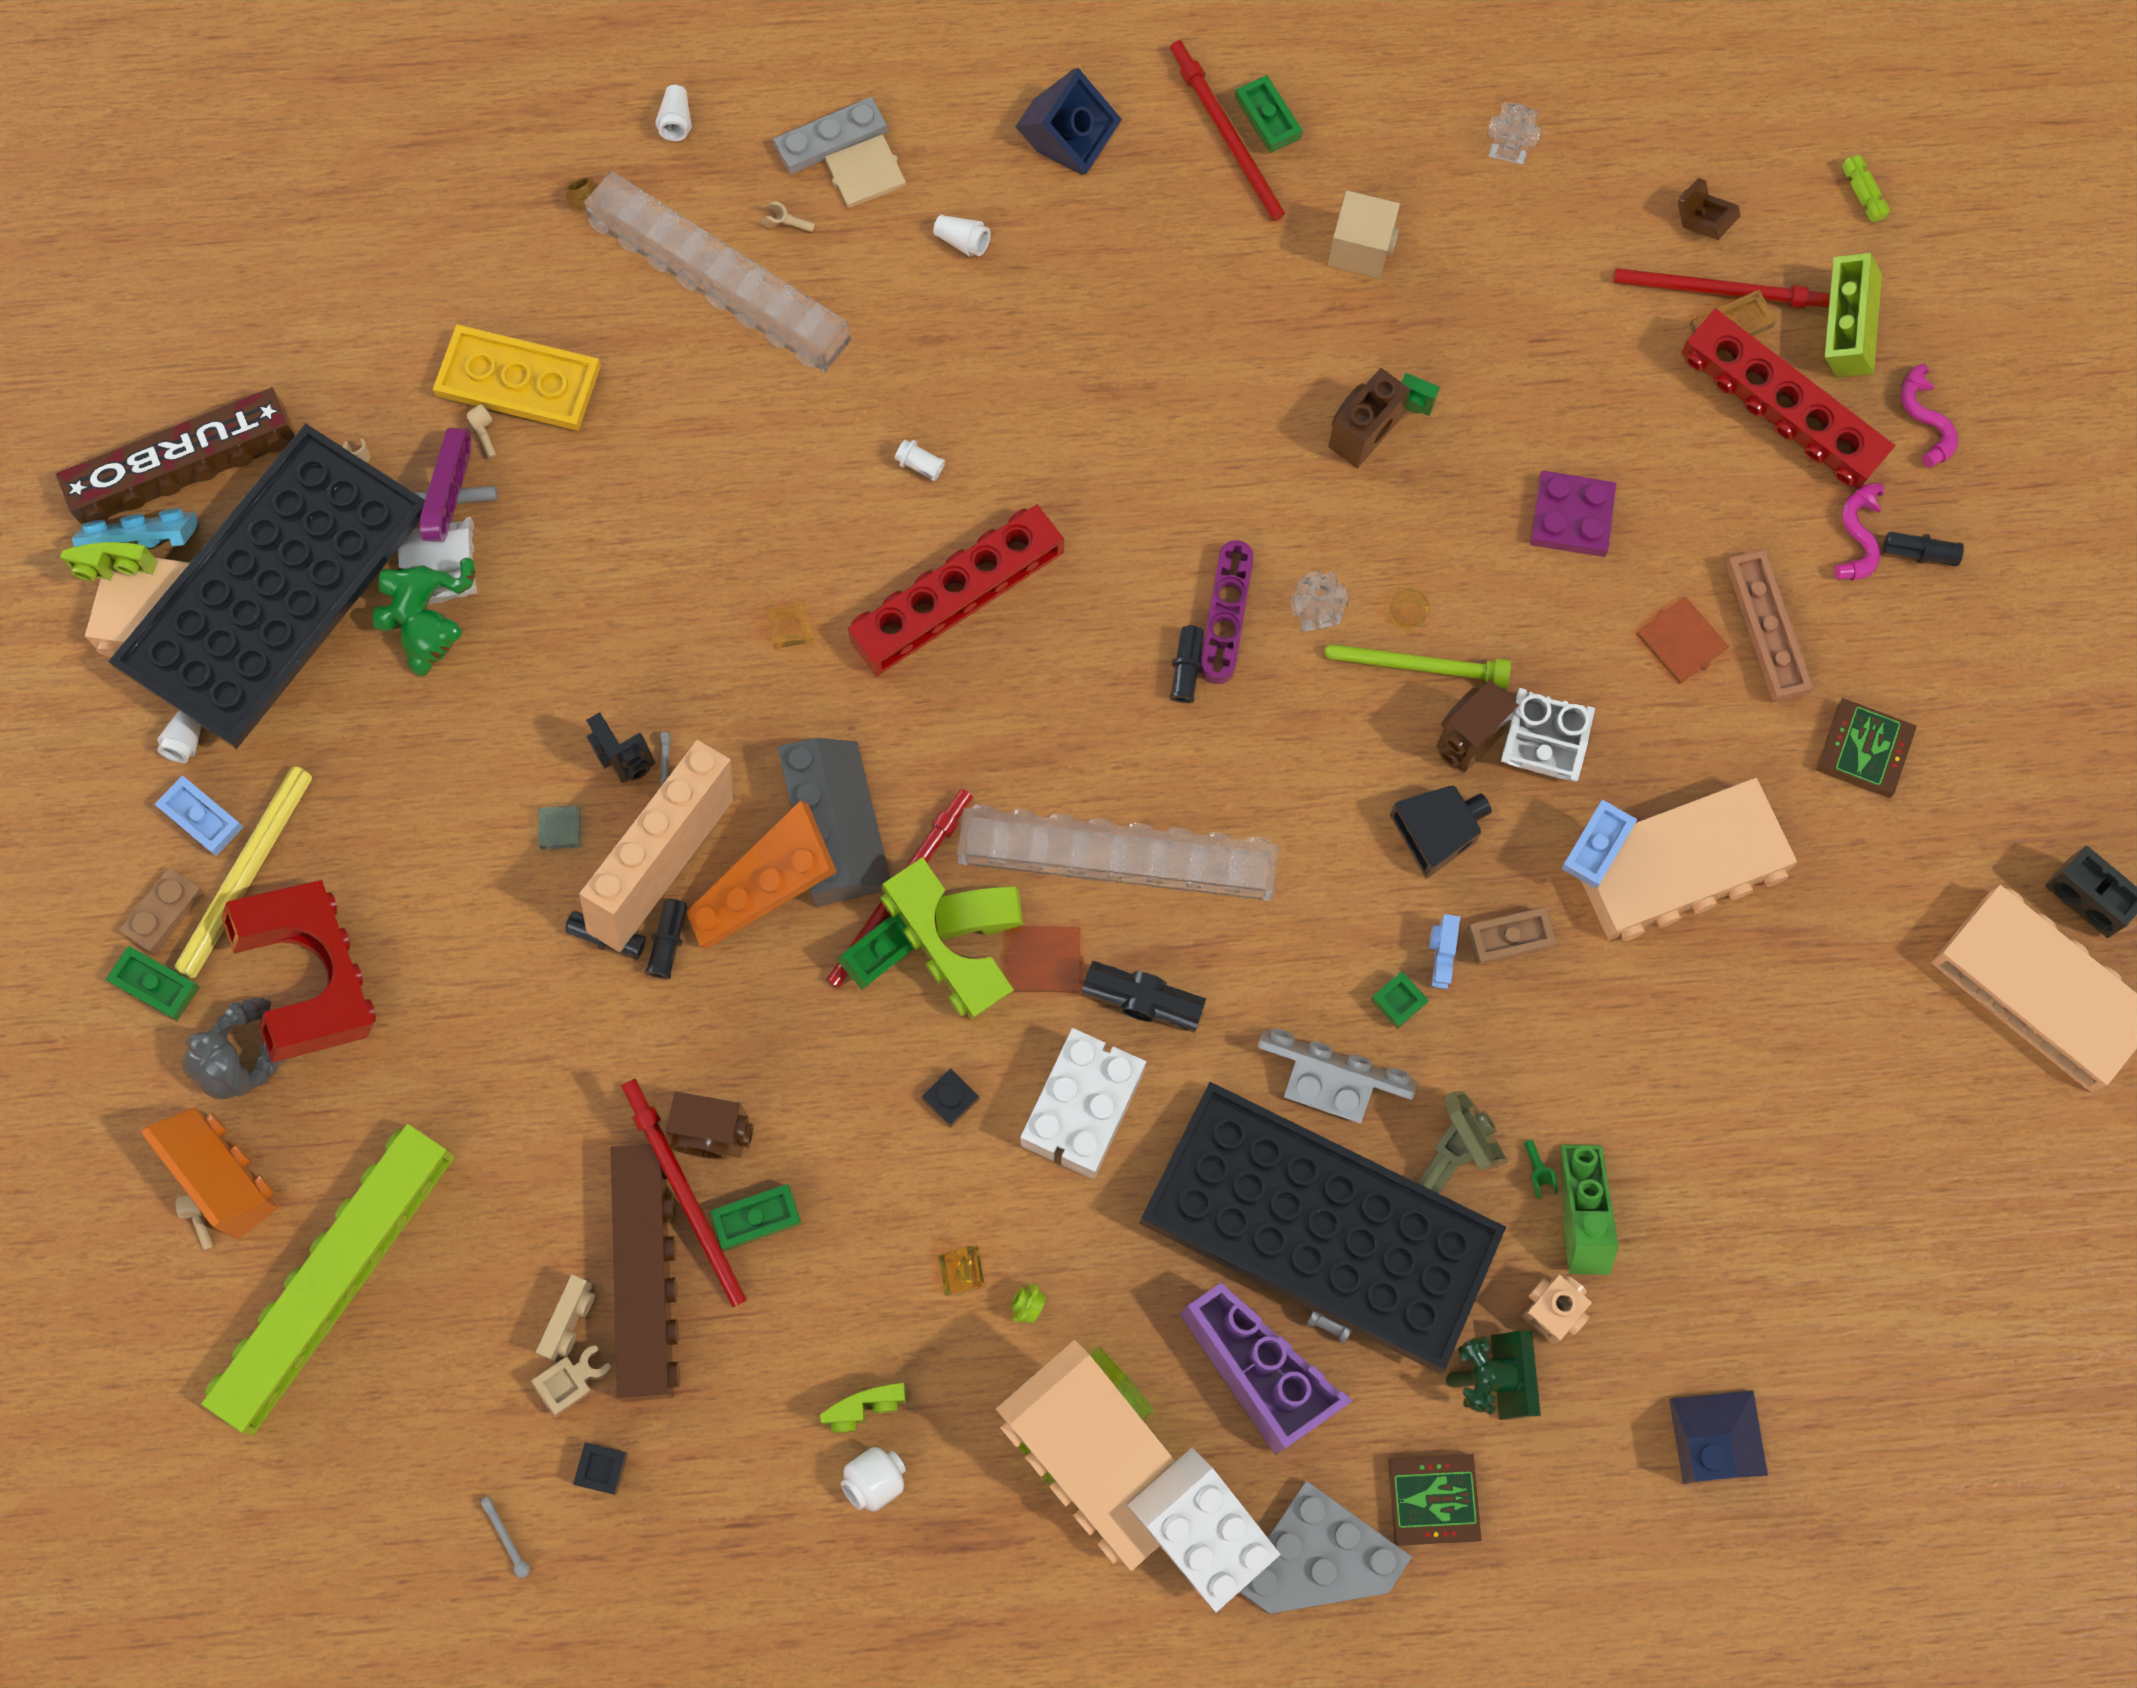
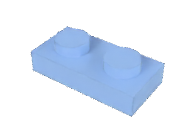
(199, 815)
(1599, 844)

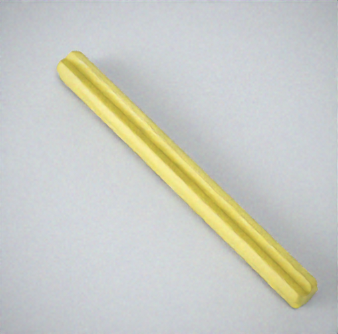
(243, 870)

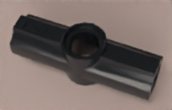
(1143, 996)

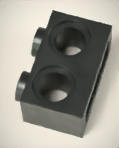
(2095, 891)

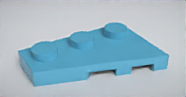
(170, 525)

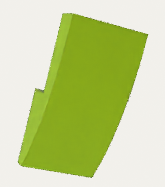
(102, 558)
(977, 910)
(851, 1410)

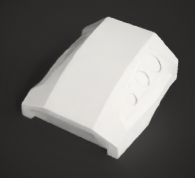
(441, 555)
(1551, 744)

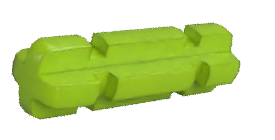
(1866, 188)

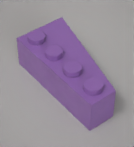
(1261, 1369)

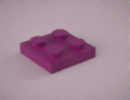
(1573, 513)

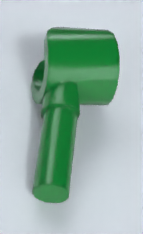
(1541, 1174)

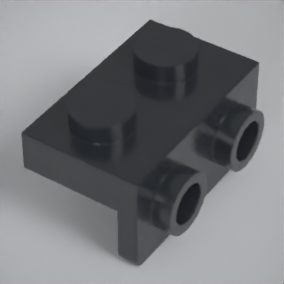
(628, 759)

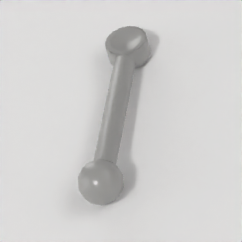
(665, 743)
(521, 1567)

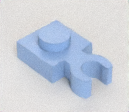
(1444, 942)

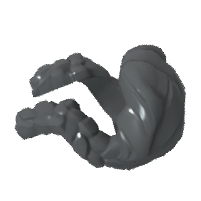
(214, 1060)

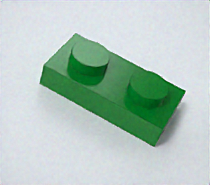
(1268, 113)
(876, 952)
(152, 983)
(755, 1217)

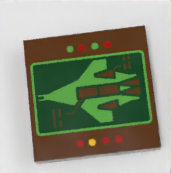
(1866, 748)
(1434, 1500)

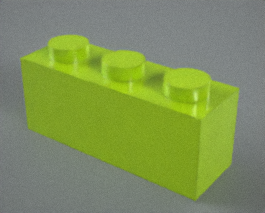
(1853, 315)

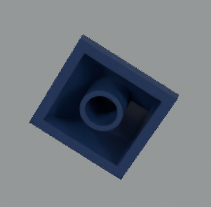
(1069, 122)
(1718, 1437)

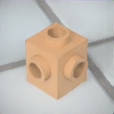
(1545, 1315)

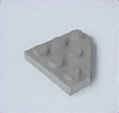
(1324, 1557)

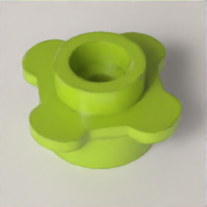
(1027, 1304)

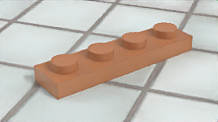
(1769, 626)

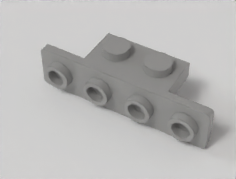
(1333, 1080)

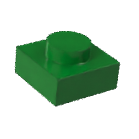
(1422, 394)
(1399, 1000)

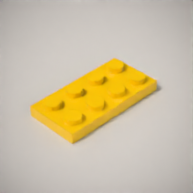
(517, 377)

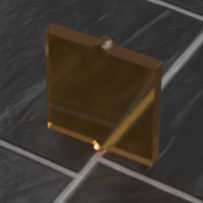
(1682, 640)
(1044, 959)

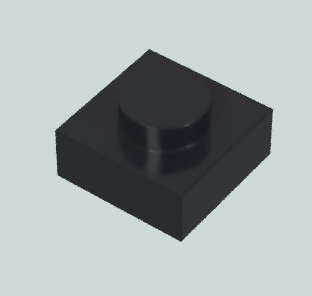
(950, 1098)
(600, 1468)

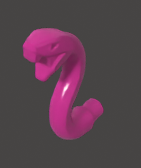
(1914, 382)
(1865, 567)

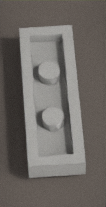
(830, 134)

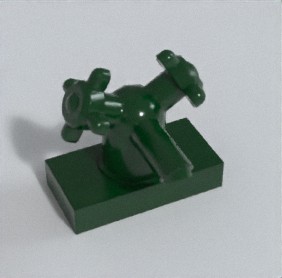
(1508, 1373)

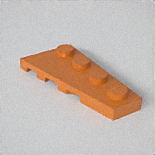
(768, 875)

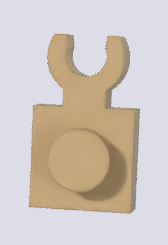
(565, 1384)

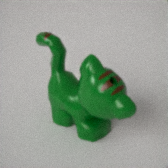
(424, 632)

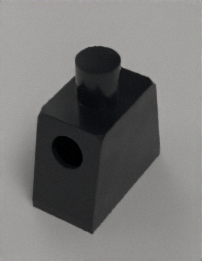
(1439, 825)

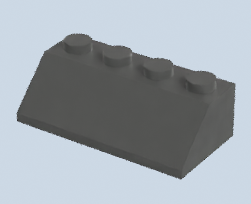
(834, 784)

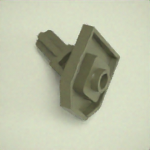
(1466, 1140)

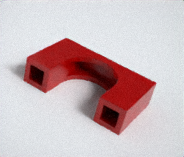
(304, 918)

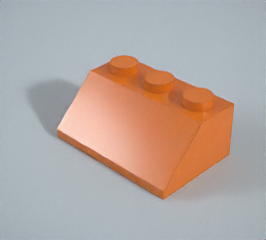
(212, 1171)

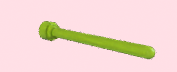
(1495, 670)

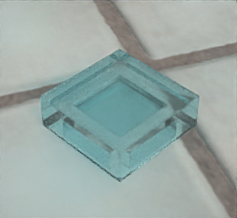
(559, 827)

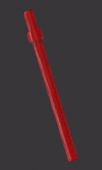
(1194, 76)
(1796, 296)
(943, 826)
(647, 1119)

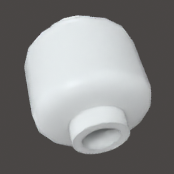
(873, 1479)

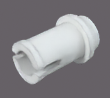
(920, 460)

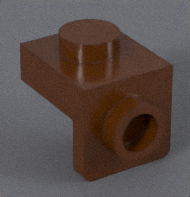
(1705, 212)

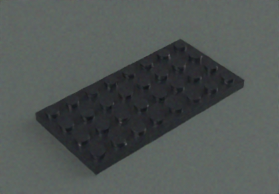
(269, 586)
(1324, 1227)

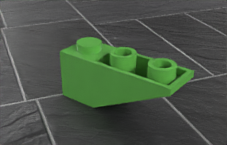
(1587, 1211)

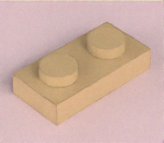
(559, 1333)

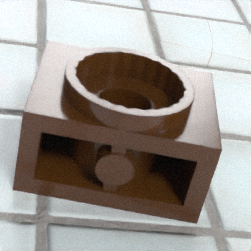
(1368, 417)
(1475, 725)
(708, 1127)

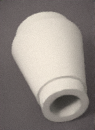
(674, 114)
(963, 234)
(179, 739)

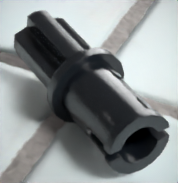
(1923, 548)
(1187, 664)
(576, 926)
(666, 939)

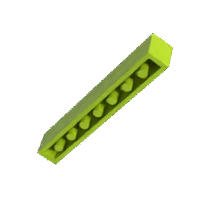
(327, 1280)

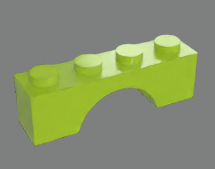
(974, 982)

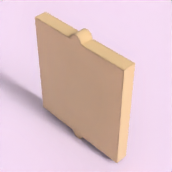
(865, 171)

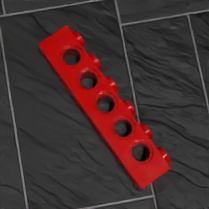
(1780, 378)
(949, 608)

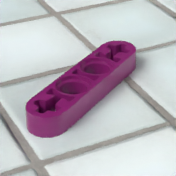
(445, 485)
(1227, 611)

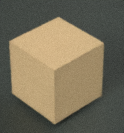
(1364, 234)

